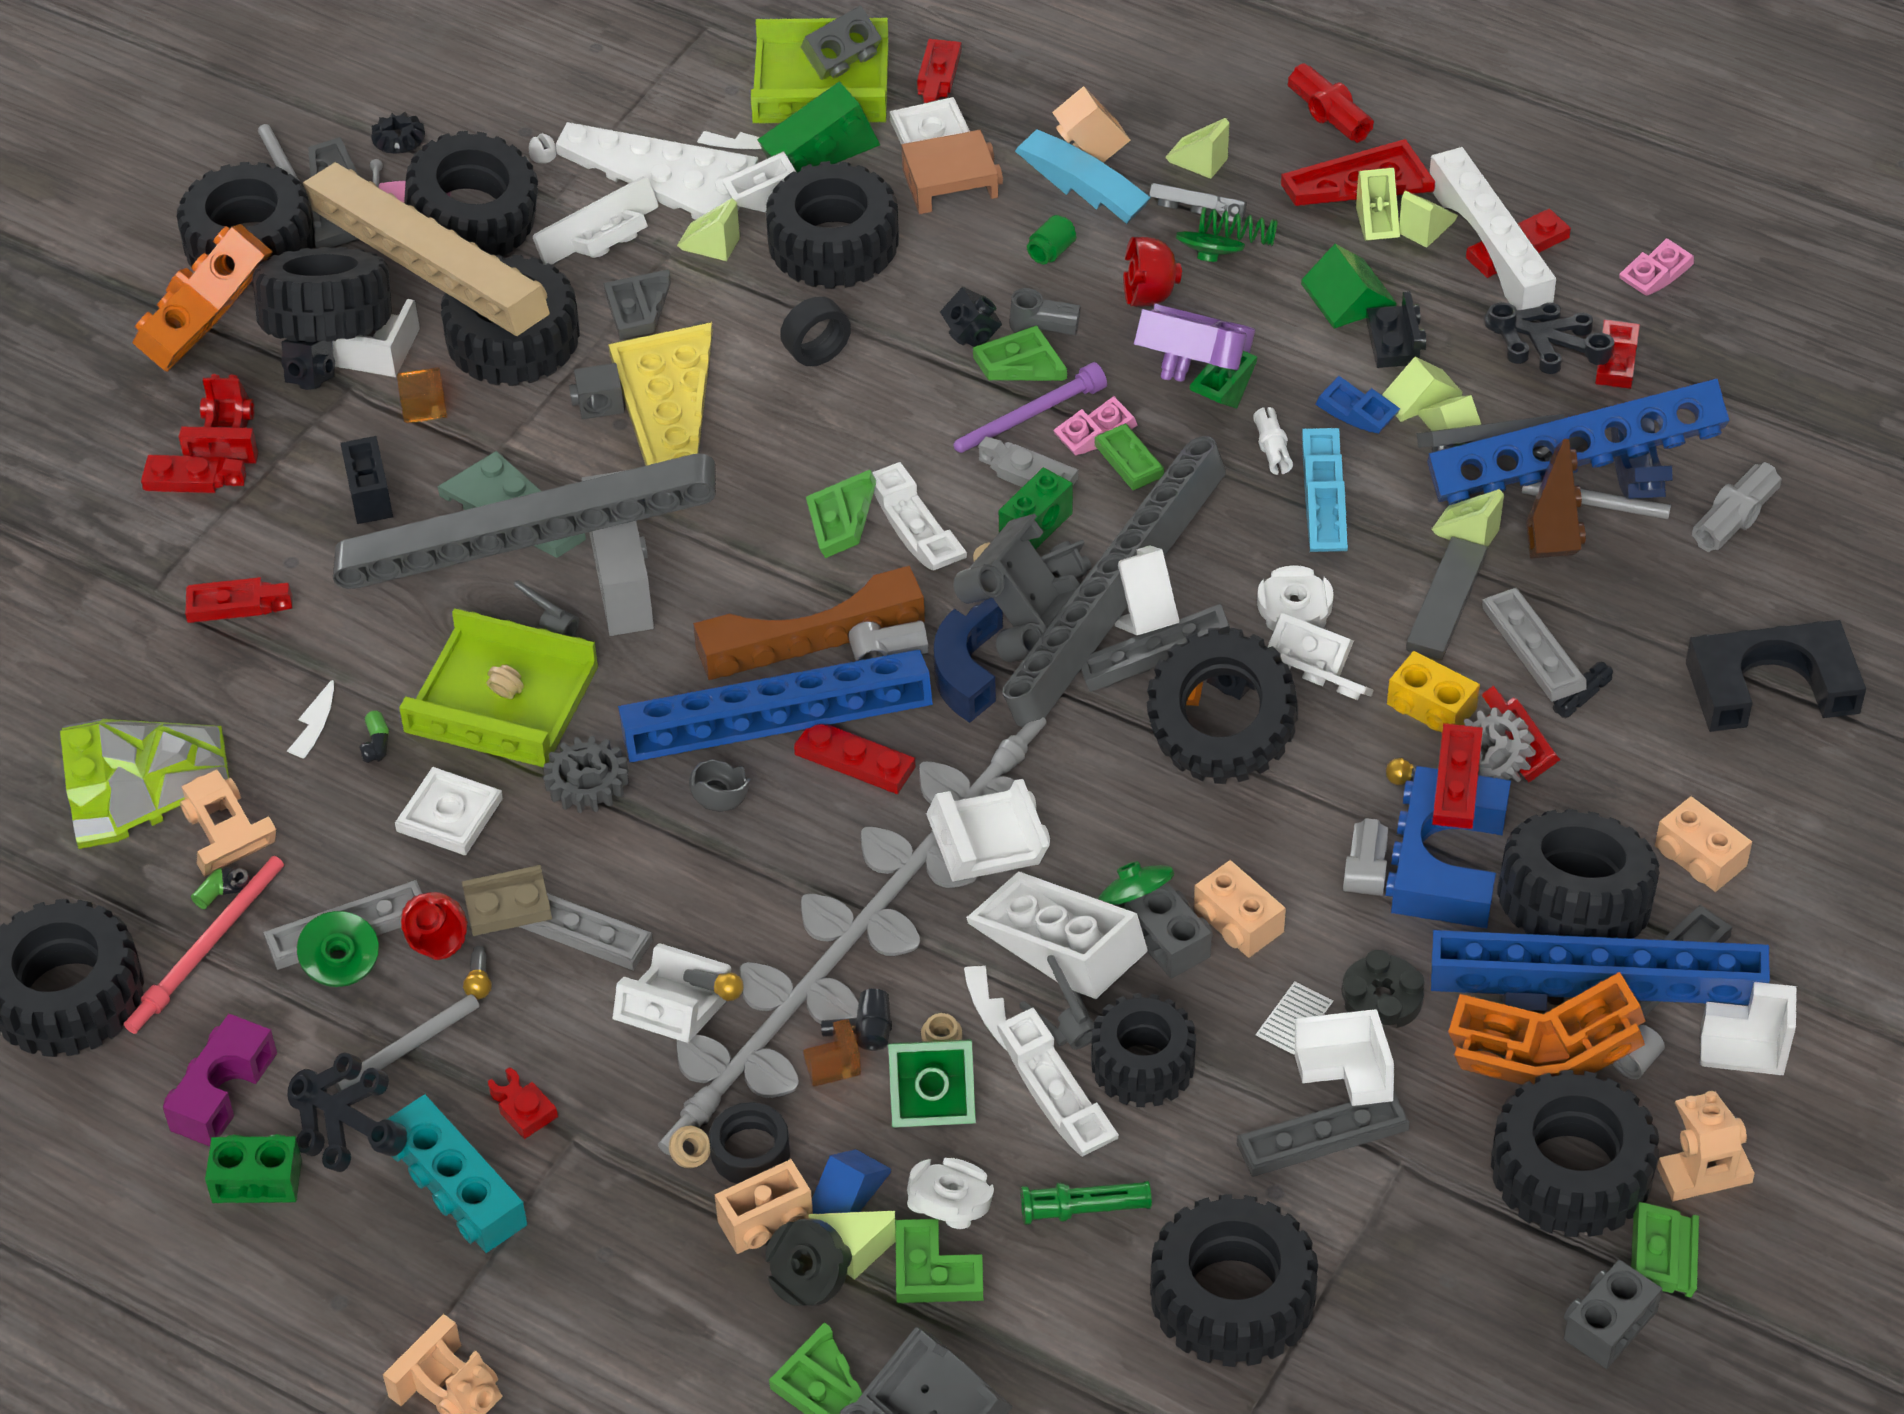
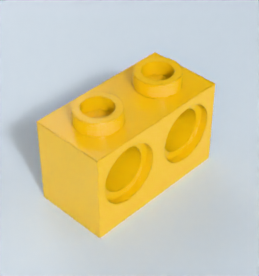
(1432, 692)

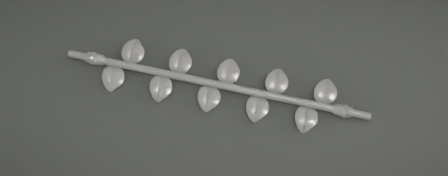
(827, 919)

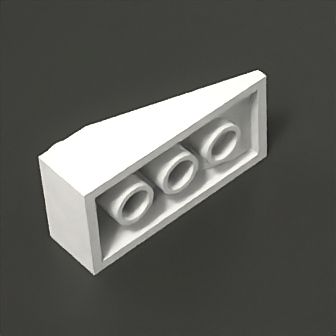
(1085, 935)

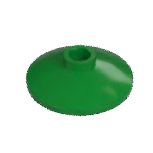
(1208, 245)
(1135, 882)
(337, 932)

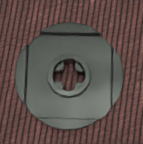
(1386, 971)
(829, 1262)

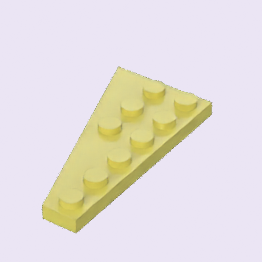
(665, 389)

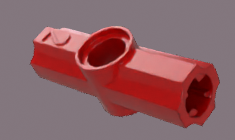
(1330, 103)

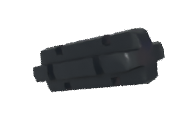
(1599, 677)

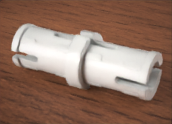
(1273, 440)

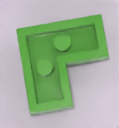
(931, 1277)

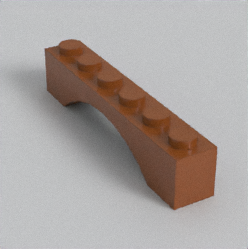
(740, 643)

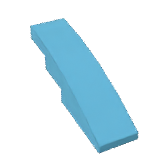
(1077, 170)
(1324, 490)

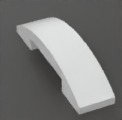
(913, 521)
(1053, 1085)

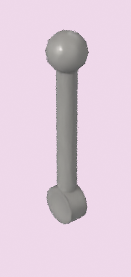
(376, 166)

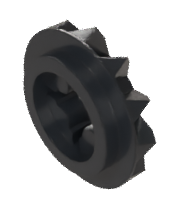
(387, 140)

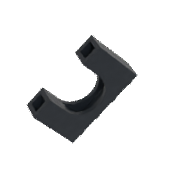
(1812, 649)

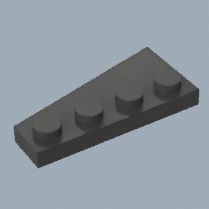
(321, 156)

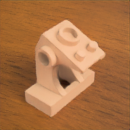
(231, 838)
(1709, 1136)
(432, 1364)

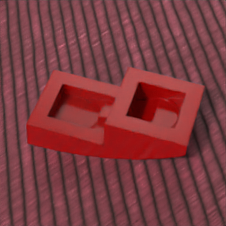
(1620, 367)

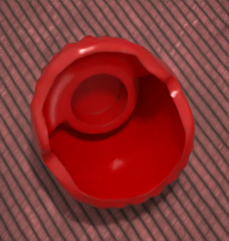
(434, 925)

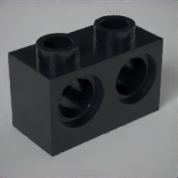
(366, 480)

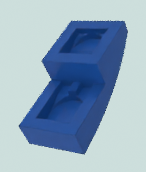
(1353, 407)

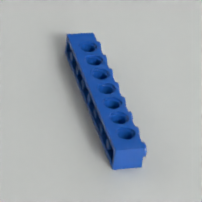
(1702, 399)
(775, 705)
(1574, 964)

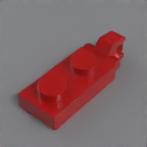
(938, 69)
(191, 473)
(235, 599)
(1545, 755)

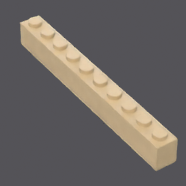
(427, 249)

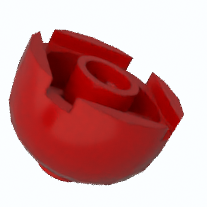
(1150, 272)

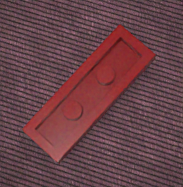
(1541, 230)
(855, 757)
(1457, 776)

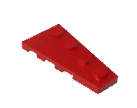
(1338, 178)

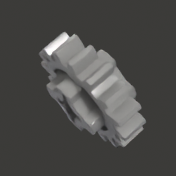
(1498, 754)

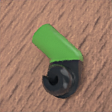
(379, 738)
(220, 882)

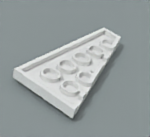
(678, 172)

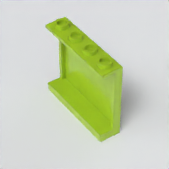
(788, 81)
(465, 712)

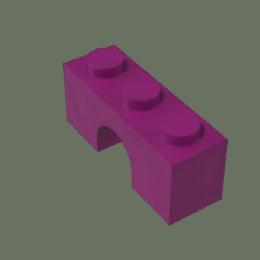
(232, 1052)

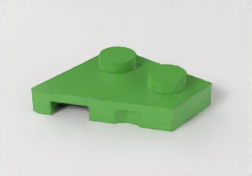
(1020, 357)
(841, 512)
(817, 1377)

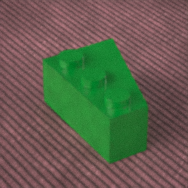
(822, 131)

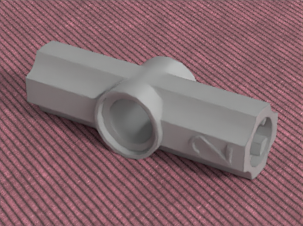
(1736, 507)

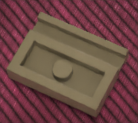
(506, 900)

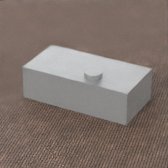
(622, 576)

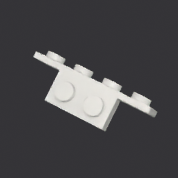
(599, 225)
(1315, 652)

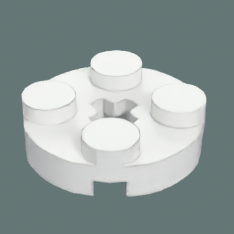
(1295, 580)
(931, 1192)

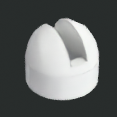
(537, 151)

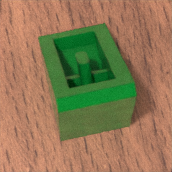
(1225, 384)

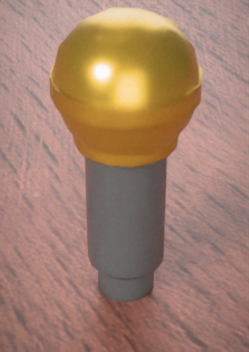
(1399, 771)
(477, 981)
(727, 986)

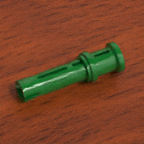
(1063, 1202)

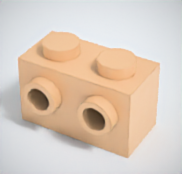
(1090, 126)
(1703, 844)
(1239, 909)
(762, 1204)

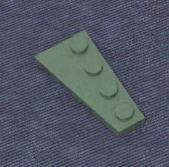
(495, 481)

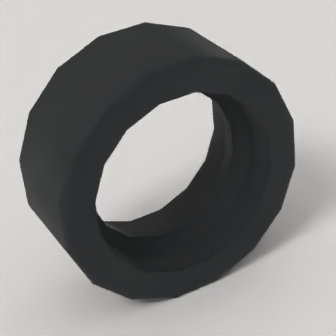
(803, 318)
(742, 1117)

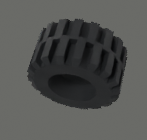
(1143, 1023)

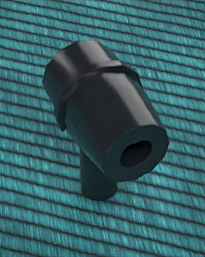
(872, 1021)

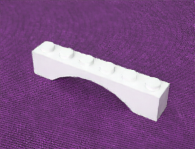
(1520, 268)

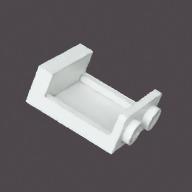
(988, 832)
(664, 1000)

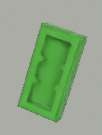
(1129, 456)

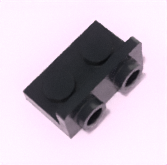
(1396, 333)

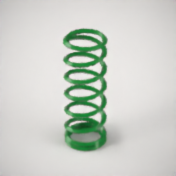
(1269, 238)

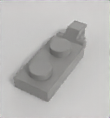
(1018, 463)

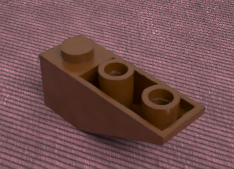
(1553, 518)

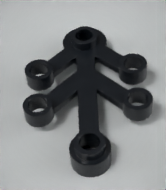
(1507, 321)
(309, 1090)

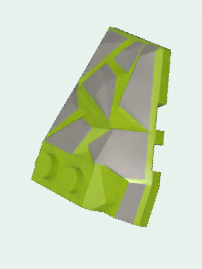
(132, 772)

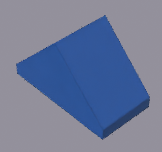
(848, 1183)

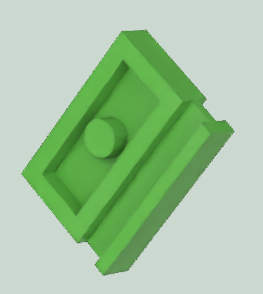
(1666, 1247)

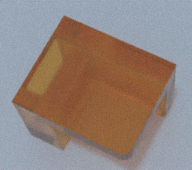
(421, 395)
(835, 1059)

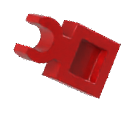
(523, 1107)

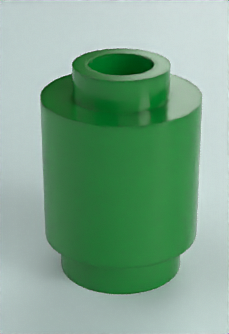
(1051, 239)

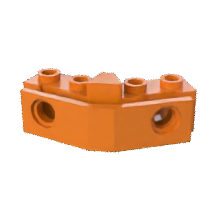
(201, 298)
(1548, 1041)

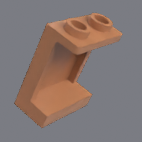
(949, 166)

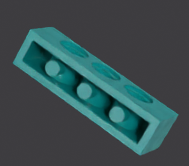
(486, 1222)

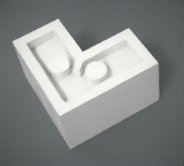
(385, 350)
(1147, 592)
(1751, 1035)
(1346, 1048)

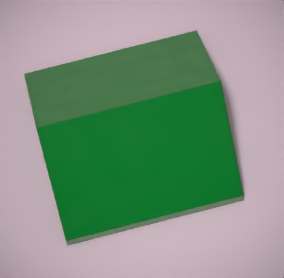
(1345, 287)
(931, 1083)

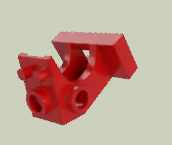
(225, 406)

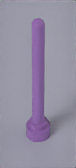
(1089, 379)

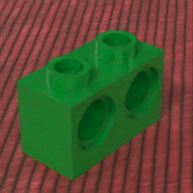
(253, 1177)

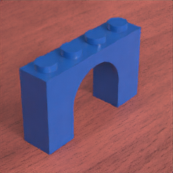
(1428, 886)

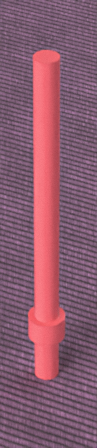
(157, 997)

